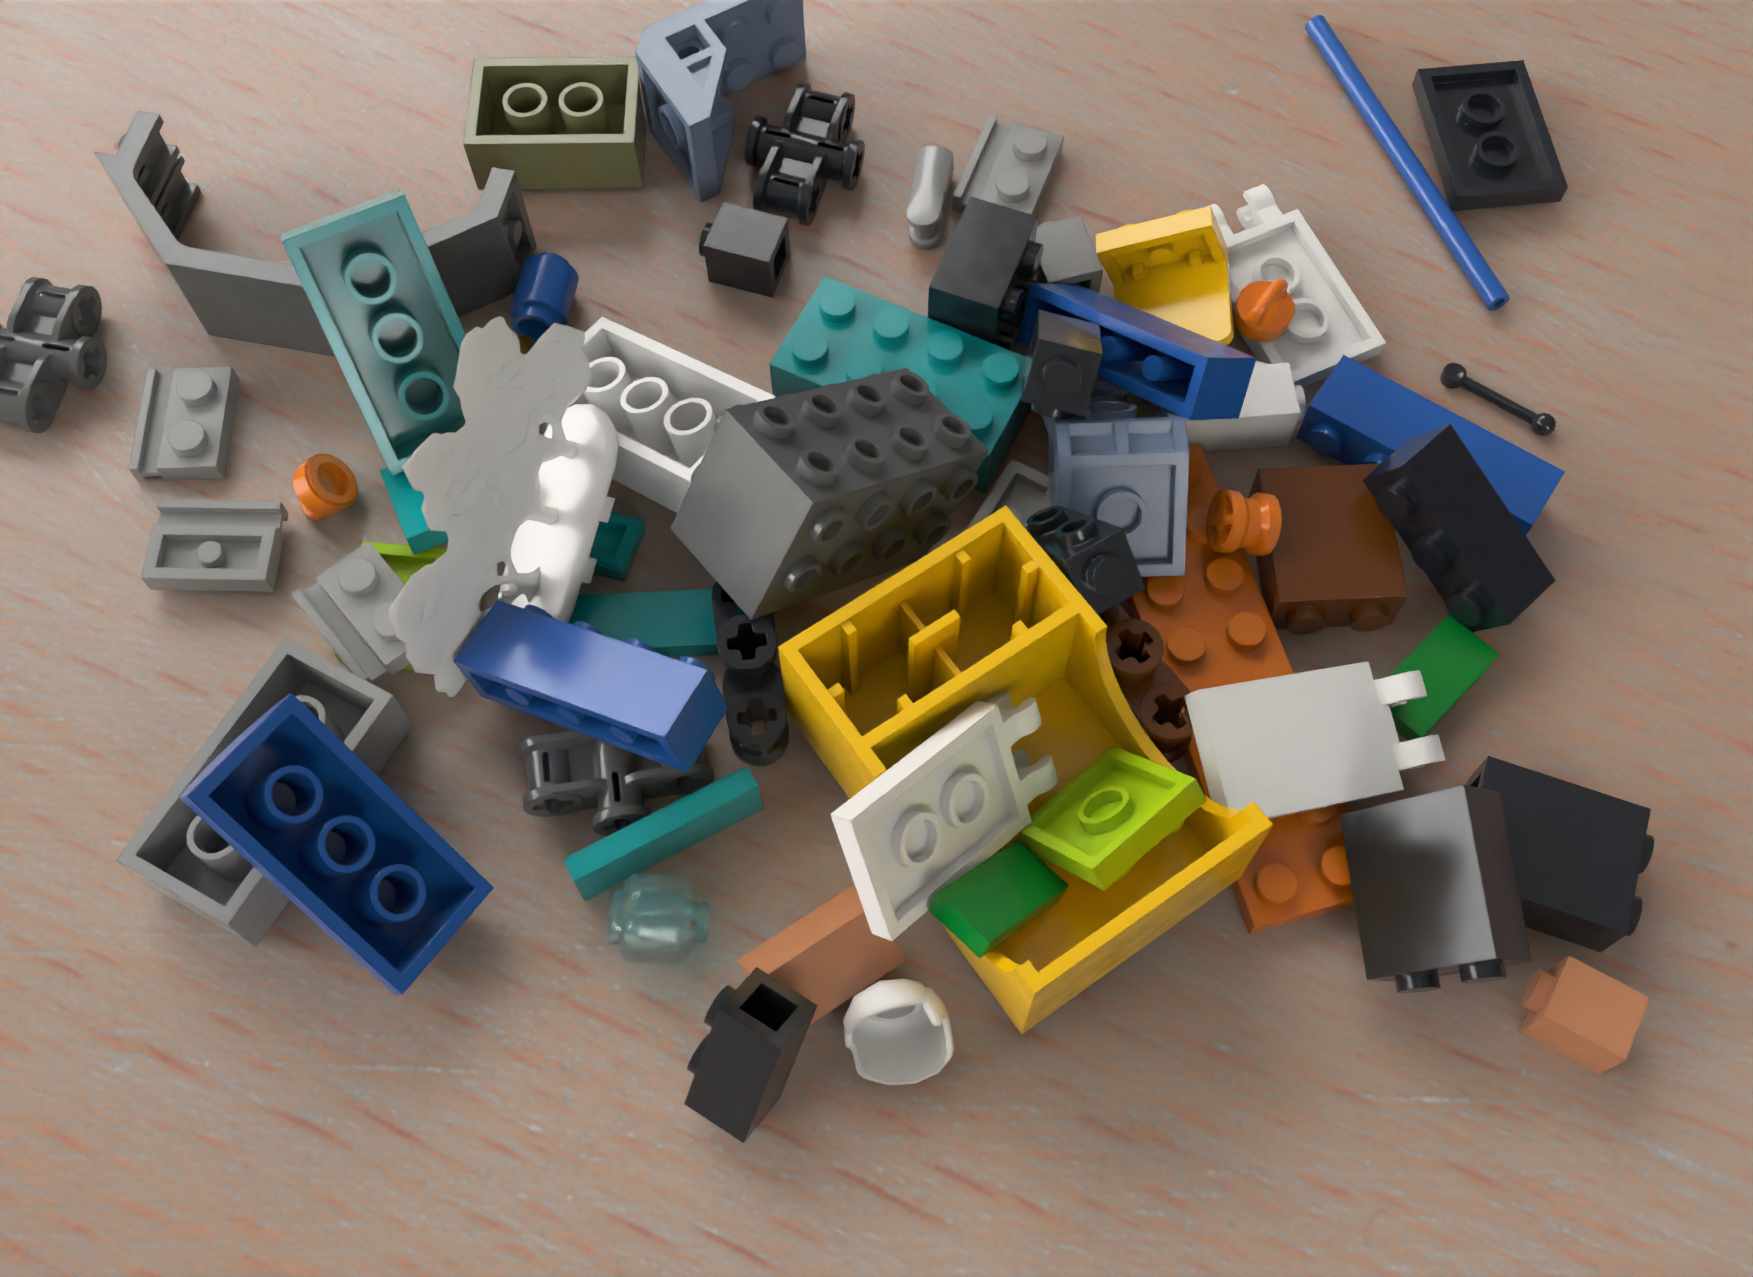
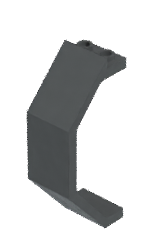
(264, 298)

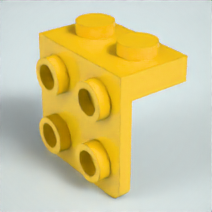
(1173, 271)

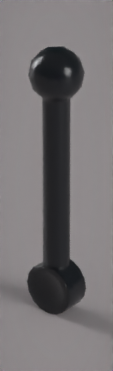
(1455, 376)

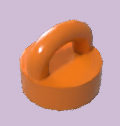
(1263, 310)
(324, 486)

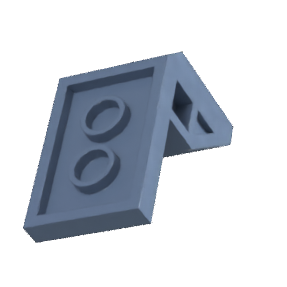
(700, 58)
(1128, 470)

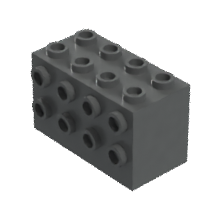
(826, 488)

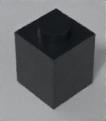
(746, 249)

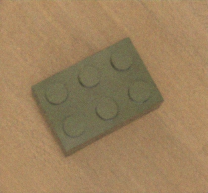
(557, 121)

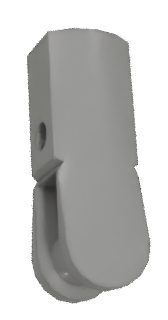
(930, 196)

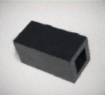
(1061, 365)
(1089, 554)
(747, 1052)

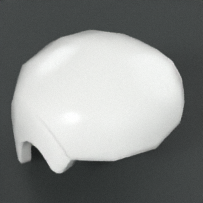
(898, 1032)

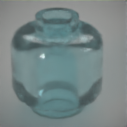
(656, 919)

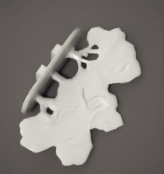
(507, 493)

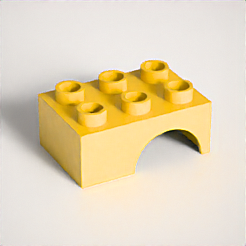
(955, 632)

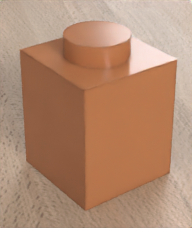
(1583, 1014)

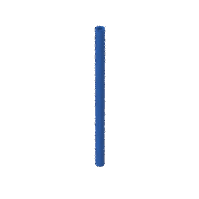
(1408, 165)

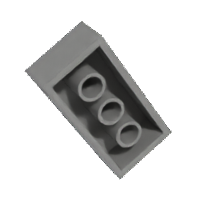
(192, 861)

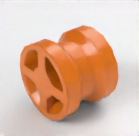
(1243, 522)

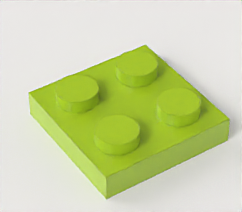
(1111, 816)

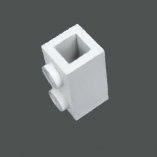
(1266, 418)

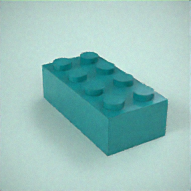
(384, 319)
(856, 334)

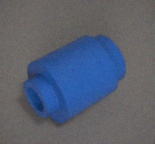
(543, 294)

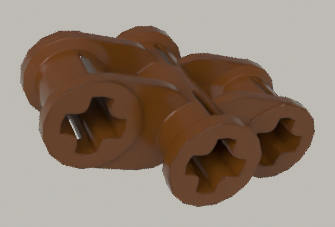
(1148, 682)

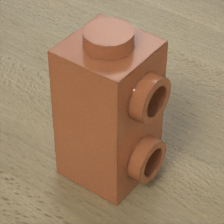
(827, 954)

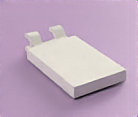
(1326, 314)
(1307, 738)
(941, 811)

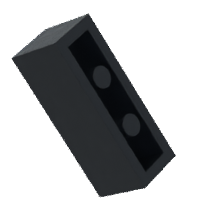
(1459, 530)

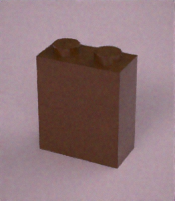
(1333, 552)

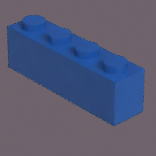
(1150, 354)
(1369, 417)
(594, 683)

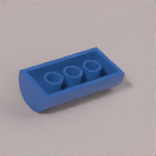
(338, 843)

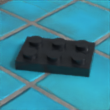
(1488, 136)

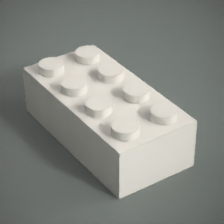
(659, 406)

